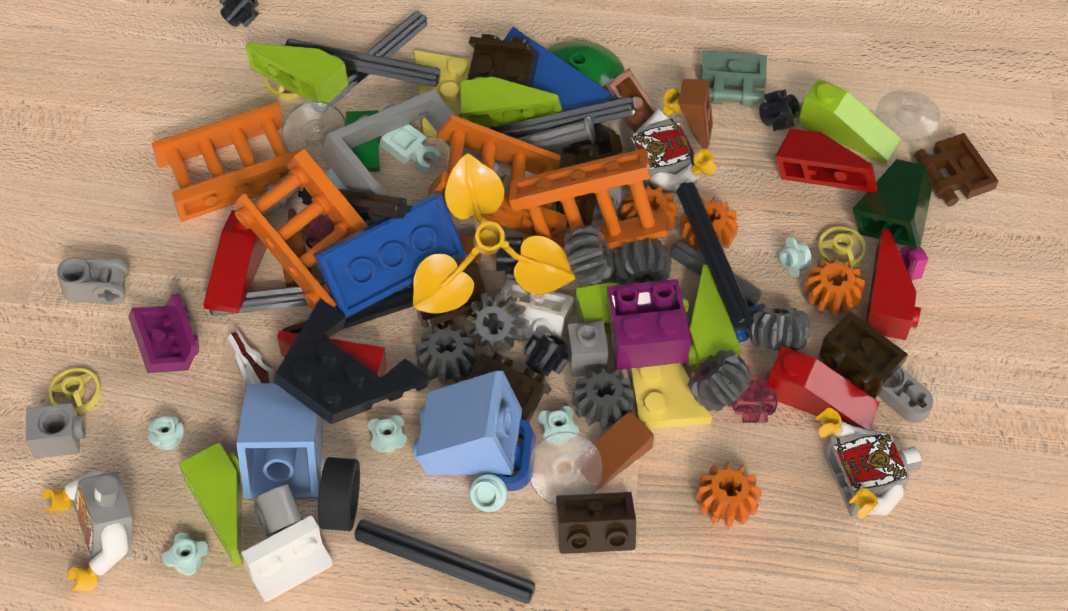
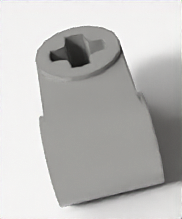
(93, 280)
(277, 509)

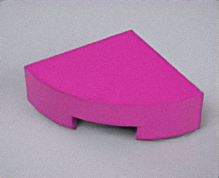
(914, 260)

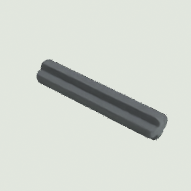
(695, 260)

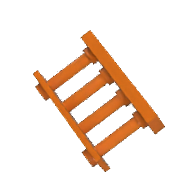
(509, 150)
(595, 178)
(224, 188)
(325, 201)

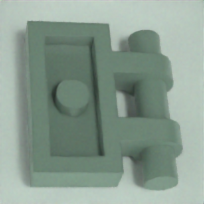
(736, 70)

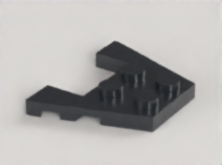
(334, 381)

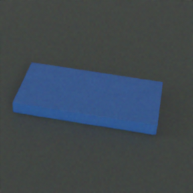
(562, 79)
(386, 254)

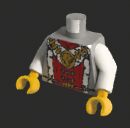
(669, 148)
(866, 465)
(103, 521)

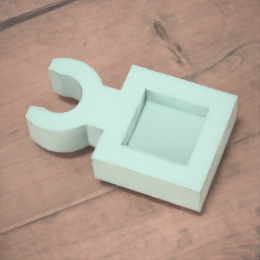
(409, 144)

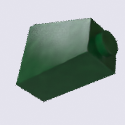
(897, 205)

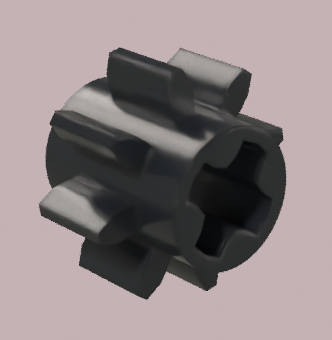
(239, 11)
(779, 110)
(504, 261)
(546, 354)

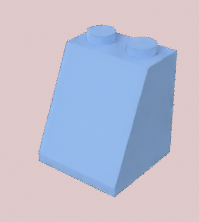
(470, 428)
(278, 443)

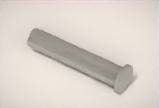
(563, 135)

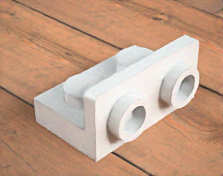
(543, 312)
(287, 559)

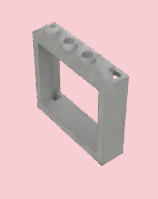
(340, 140)

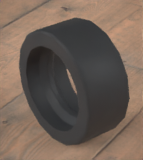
(339, 494)

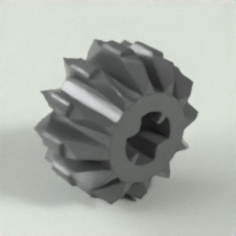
(589, 254)
(641, 262)
(505, 312)
(779, 327)
(446, 354)
(720, 380)
(603, 397)

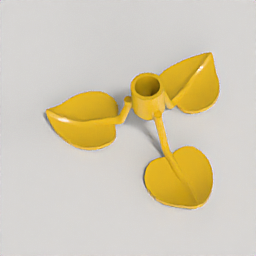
(472, 191)

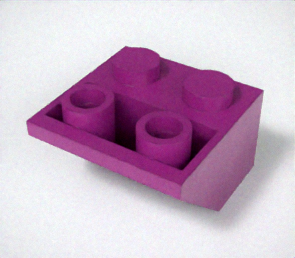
(648, 324)

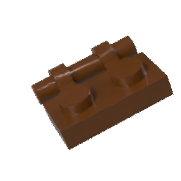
(964, 166)

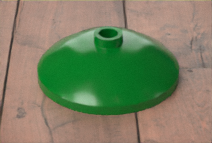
(589, 59)

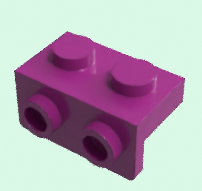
(164, 336)

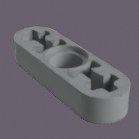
(914, 392)

